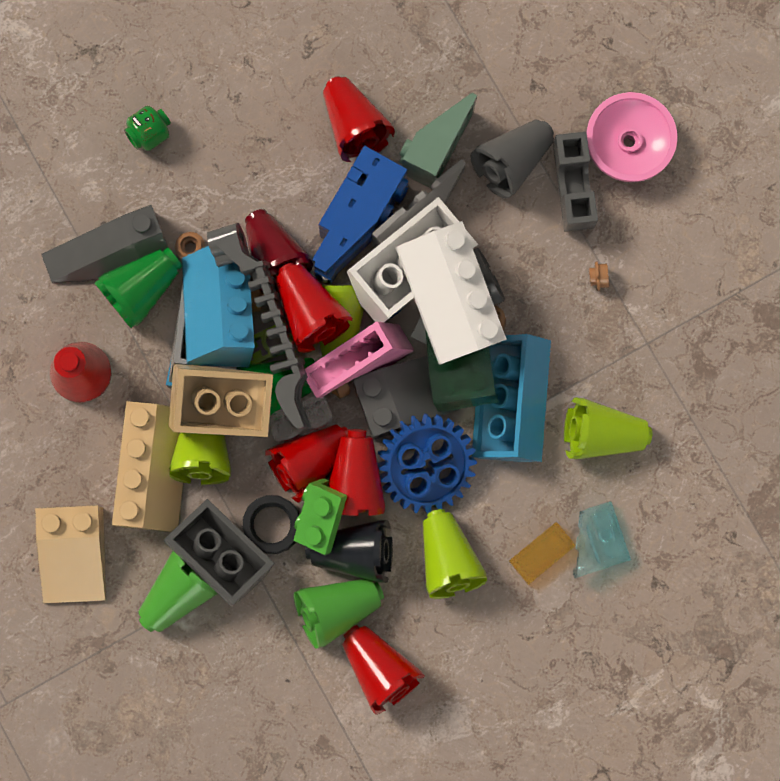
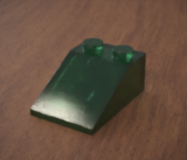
(462, 381)

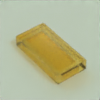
(542, 553)

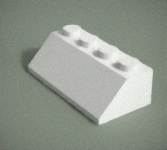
(380, 275)
(450, 292)

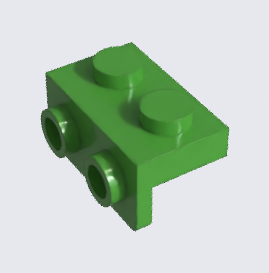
(319, 517)

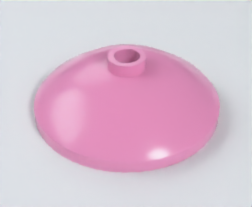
(642, 121)

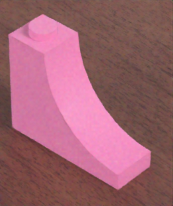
(369, 350)

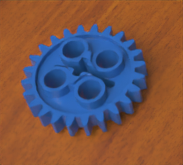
(420, 438)

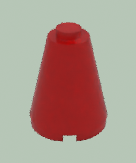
(354, 119)
(310, 308)
(80, 372)
(305, 459)
(358, 474)
(379, 668)

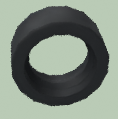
(251, 513)

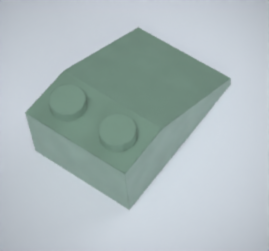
(435, 143)

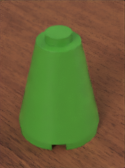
(173, 595)
(336, 608)

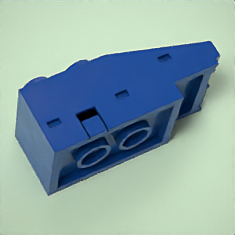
(358, 210)

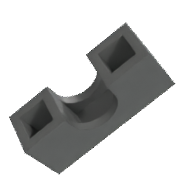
(572, 172)

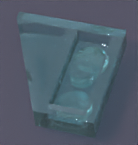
(599, 540)

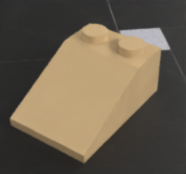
(220, 401)
(71, 553)

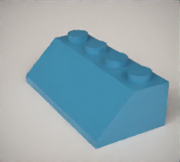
(216, 312)
(517, 422)

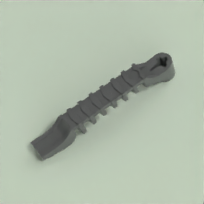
(230, 246)

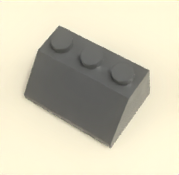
(219, 552)

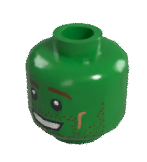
(147, 128)

